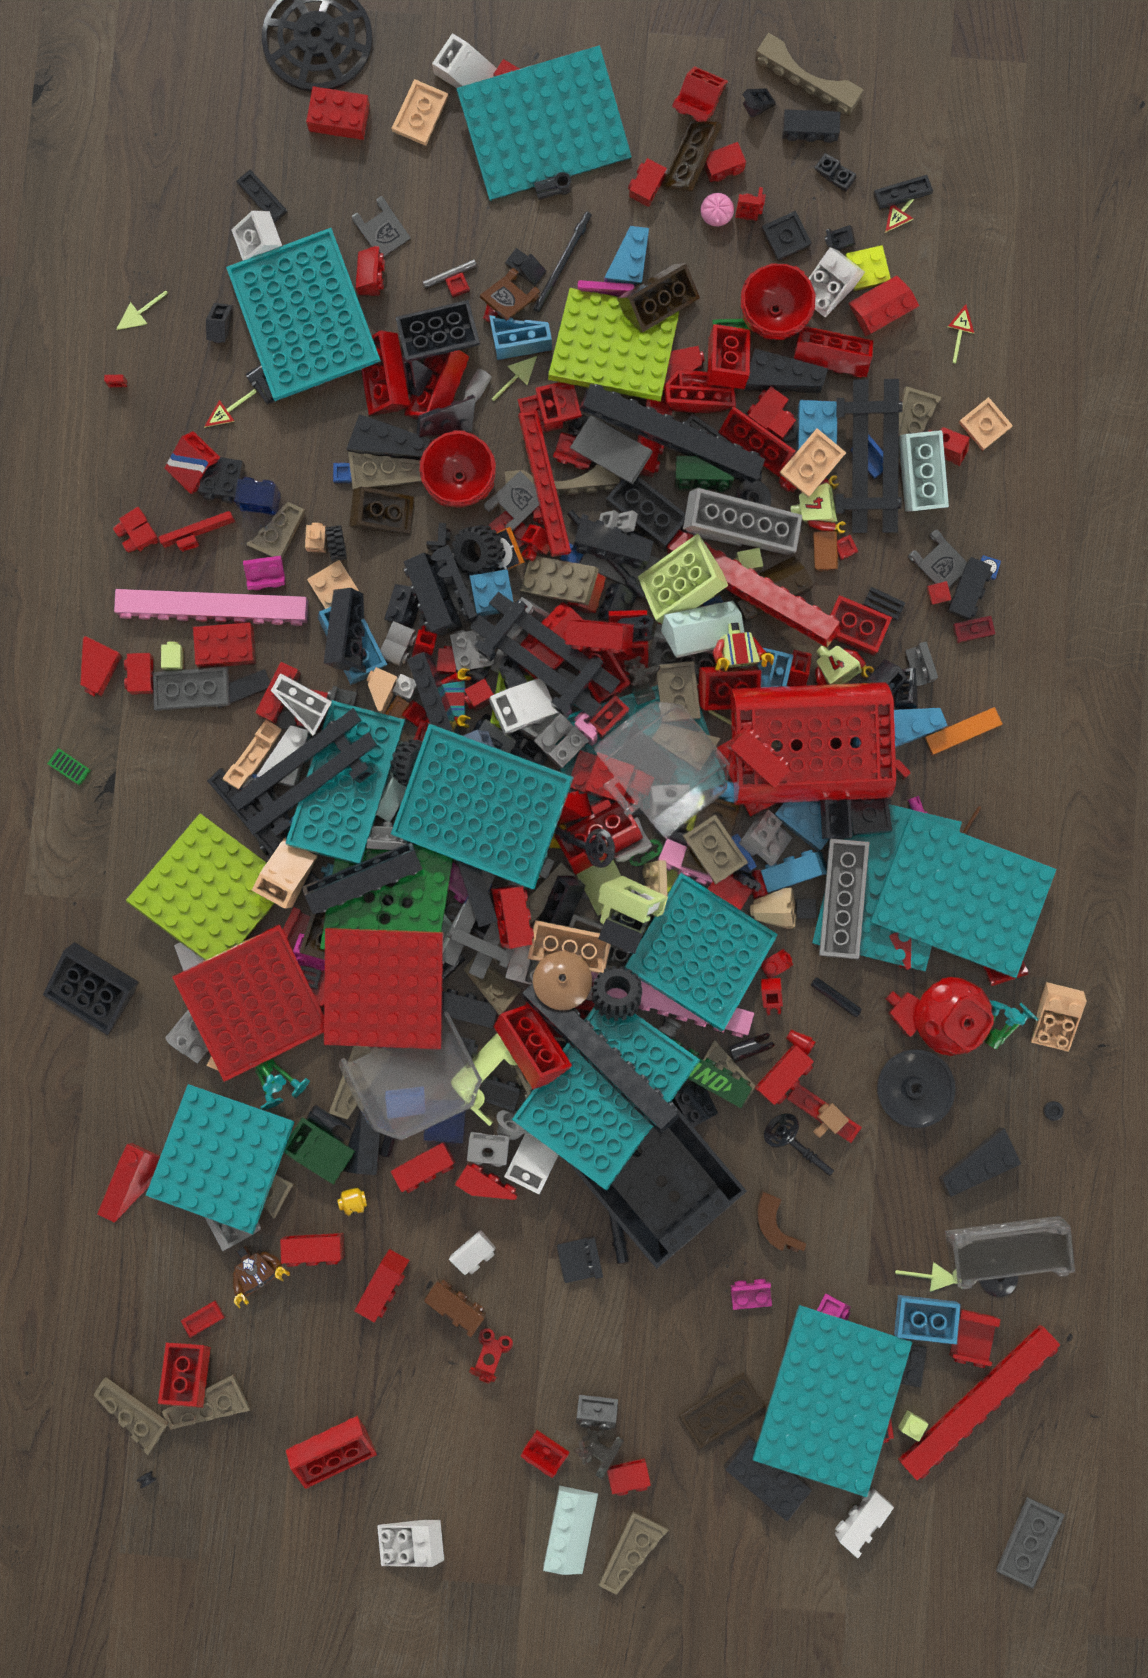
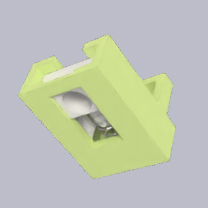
(630, 899)

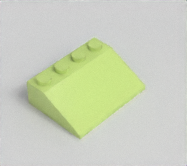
(682, 579)

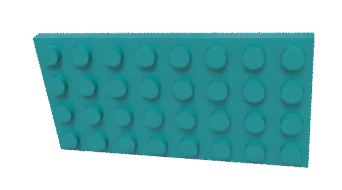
(342, 811)

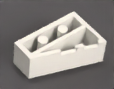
(302, 702)
(863, 1521)

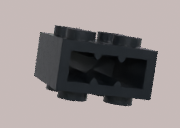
(221, 480)

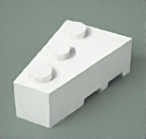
(291, 741)

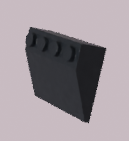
(437, 331)
(90, 988)

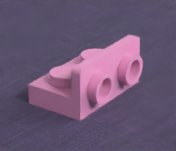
(586, 728)

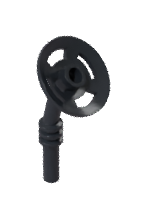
(595, 848)
(787, 1137)

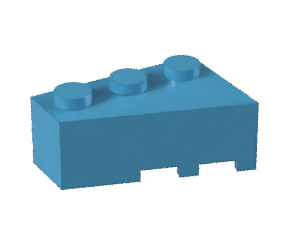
(630, 258)
(776, 674)
(917, 723)

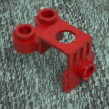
(492, 1347)

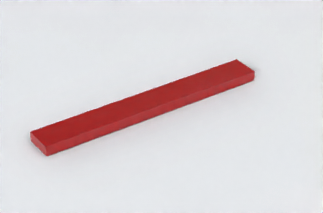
(544, 483)

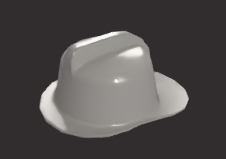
(507, 1126)

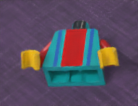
(455, 690)

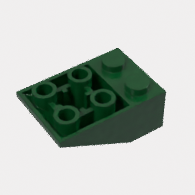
(695, 473)
(318, 1150)

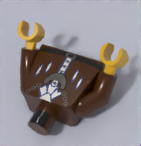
(254, 1273)

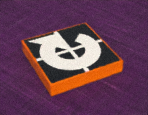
(512, 555)

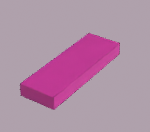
(606, 288)

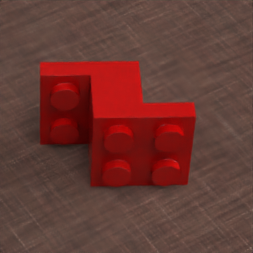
(699, 94)
(554, 405)
(638, 648)
(591, 775)

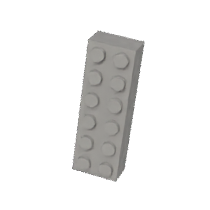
(742, 521)
(844, 899)

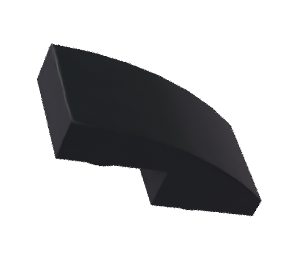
(835, 173)

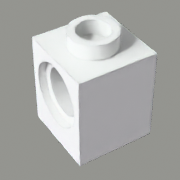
(405, 688)

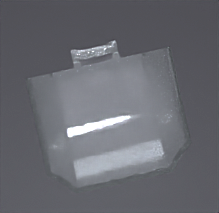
(664, 765)
(413, 1087)

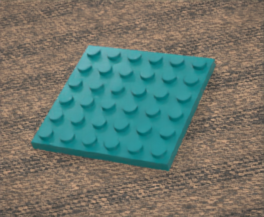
(701, 952)
(220, 1158)

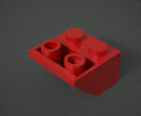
(369, 272)

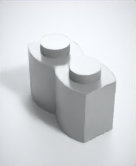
(397, 644)

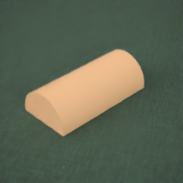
(557, 938)

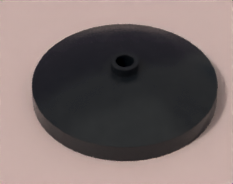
(933, 1094)

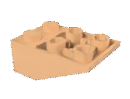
(284, 875)
(1058, 1016)

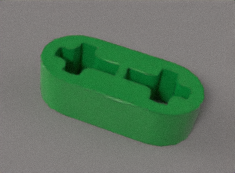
(649, 856)

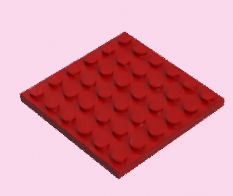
(383, 988)
(251, 1002)

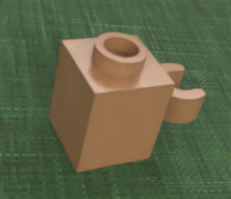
(831, 1119)

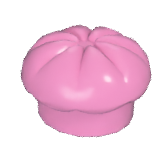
(717, 209)

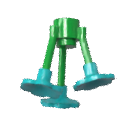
(996, 1037)
(275, 1084)

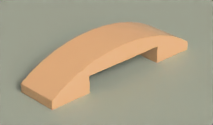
(253, 755)

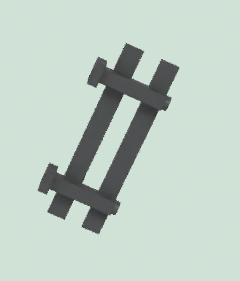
(487, 947)

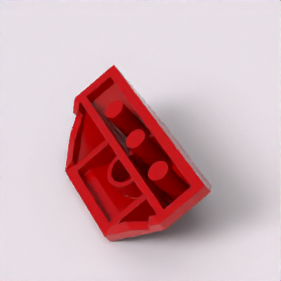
(690, 393)

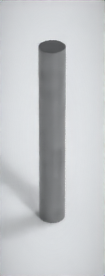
(441, 277)

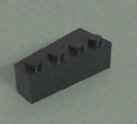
(784, 374)
(385, 440)
(623, 932)
(986, 1161)

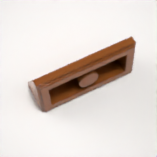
(825, 550)

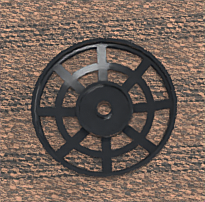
(319, 45)

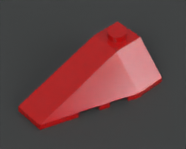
(128, 1181)

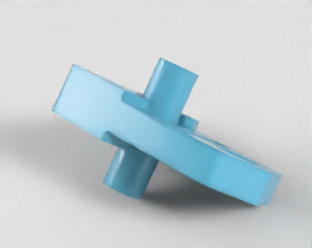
(327, 870)

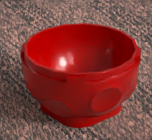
(780, 288)
(454, 455)
(943, 1014)

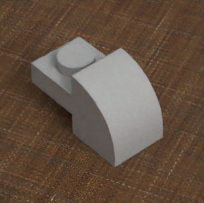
(625, 520)

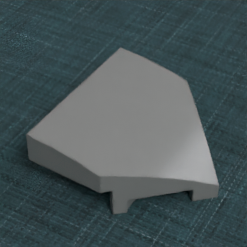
(382, 839)

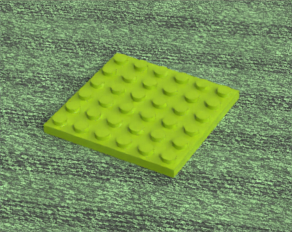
(607, 350)
(204, 890)

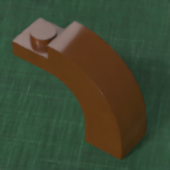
(766, 1219)

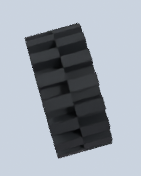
(336, 543)

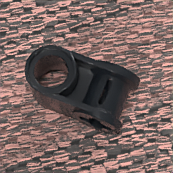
(640, 628)
(513, 676)

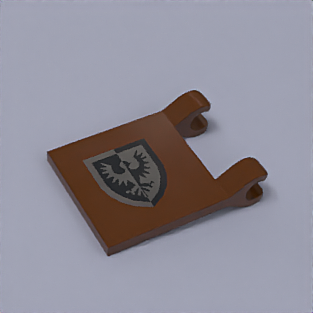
(507, 297)

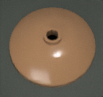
(567, 993)

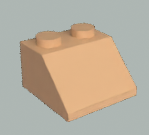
(381, 687)

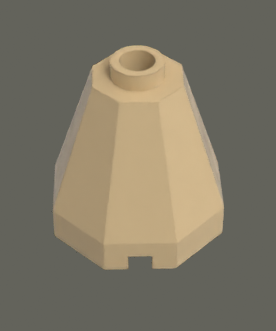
(776, 908)

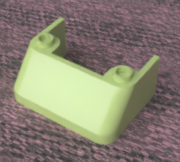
(485, 1062)

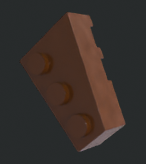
(455, 1306)

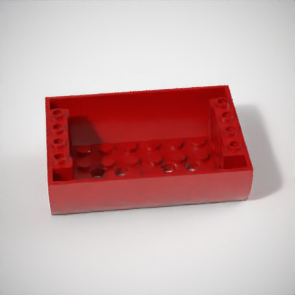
(815, 717)

